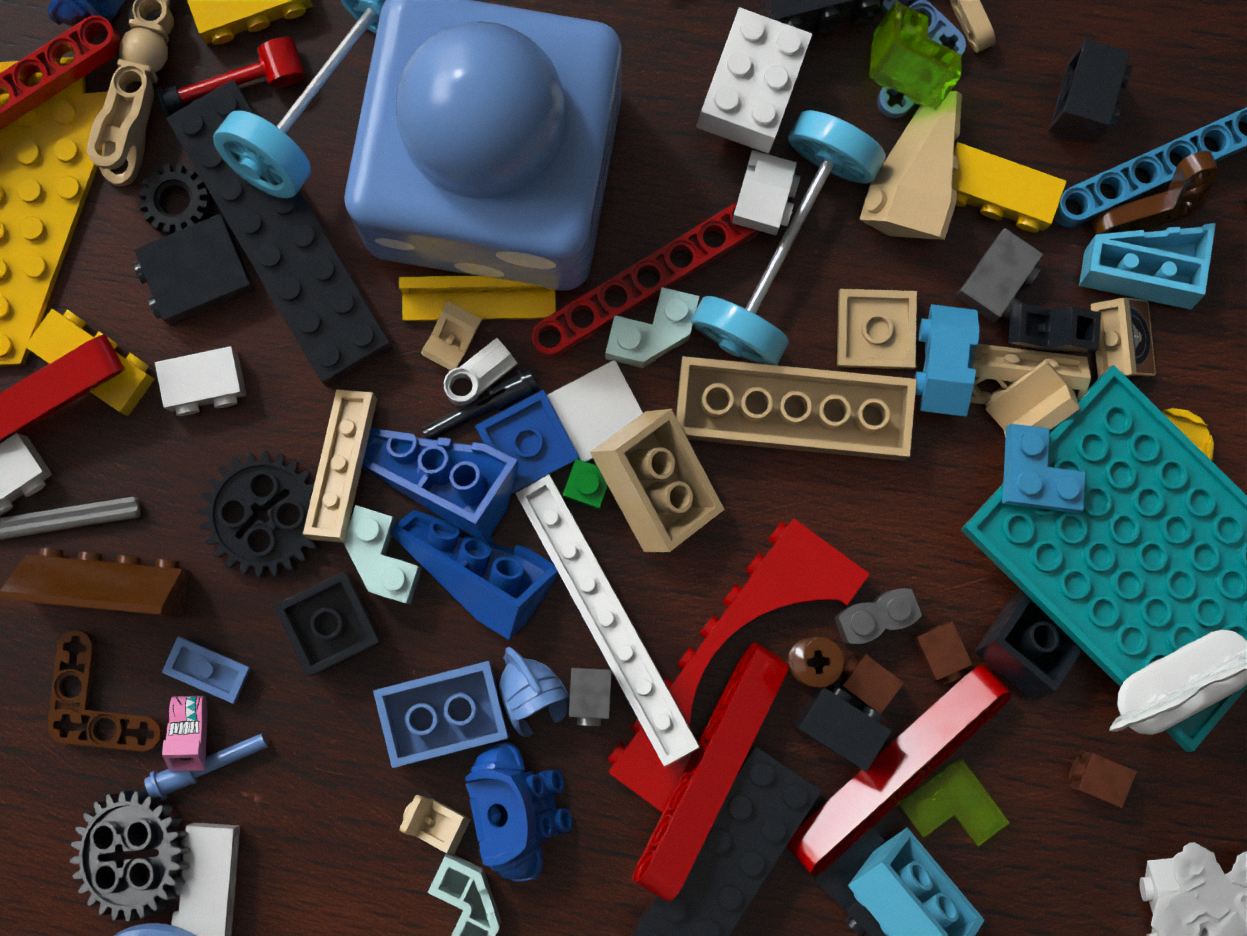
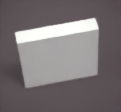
(595, 408)

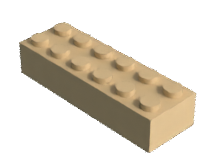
(796, 408)

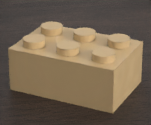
(657, 480)

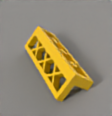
(480, 295)

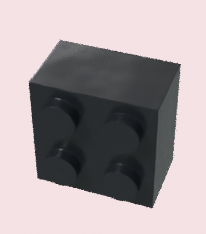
(1091, 91)
(328, 623)
(1028, 648)
(841, 727)

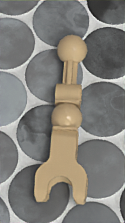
(124, 117)

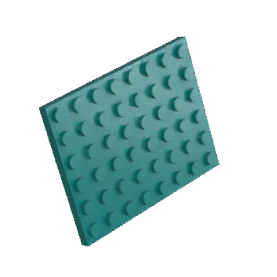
(1147, 557)

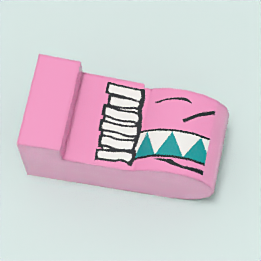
(186, 734)

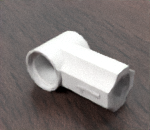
(482, 370)

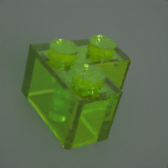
(911, 61)

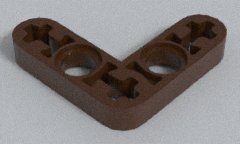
(1183, 198)
(79, 706)

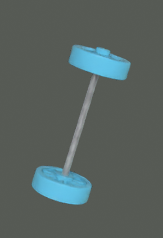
(835, 149)
(264, 151)

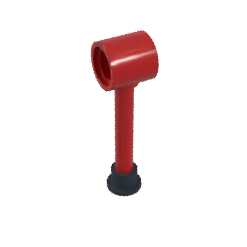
(278, 63)

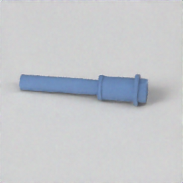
(169, 781)

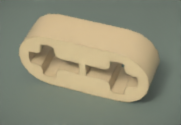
(974, 23)

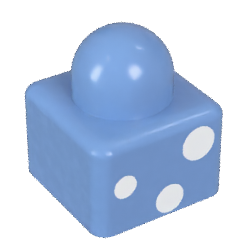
(486, 140)

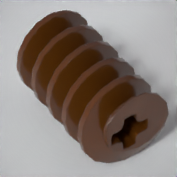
(824, 674)

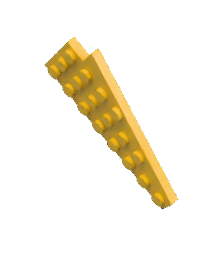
(41, 199)

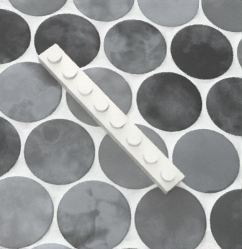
(608, 621)

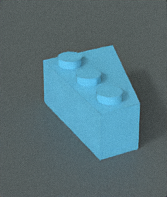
(1151, 266)

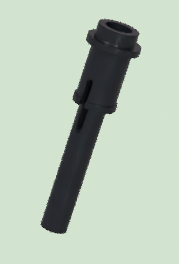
(498, 396)

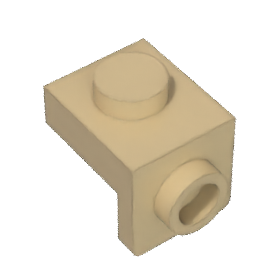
(451, 336)
(434, 823)

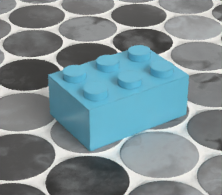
(912, 892)

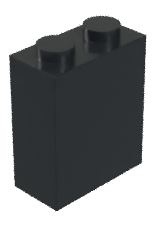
(193, 270)

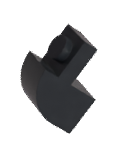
(1056, 329)

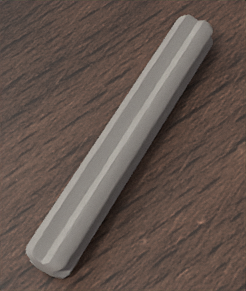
(69, 517)

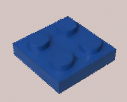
(532, 436)

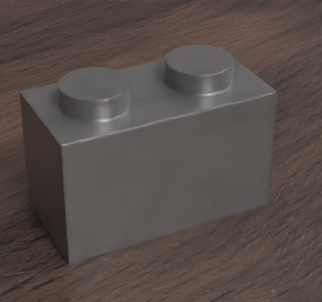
(1000, 275)
(590, 695)

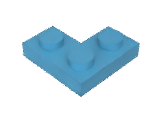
(1030, 480)

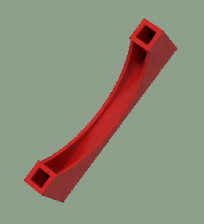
(793, 571)

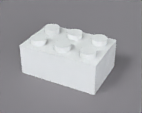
(754, 80)

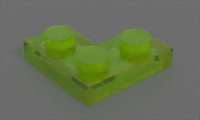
(957, 794)

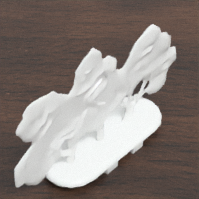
(1182, 683)
(1205, 896)

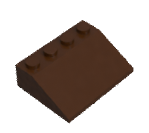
(99, 584)

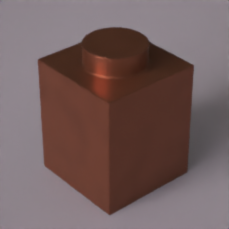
(942, 652)
(869, 682)
(1101, 778)

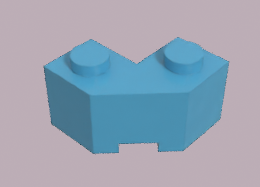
(949, 349)

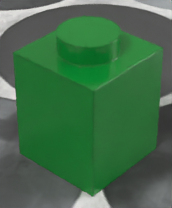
(586, 485)

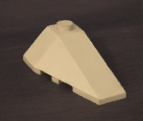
(914, 185)

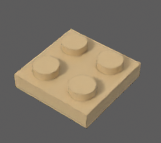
(876, 329)

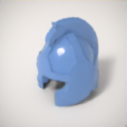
(528, 688)

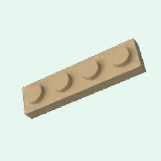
(340, 466)

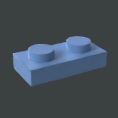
(206, 669)

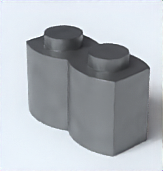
(869, 620)

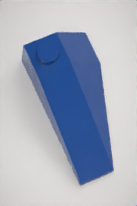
(451, 479)
(487, 579)

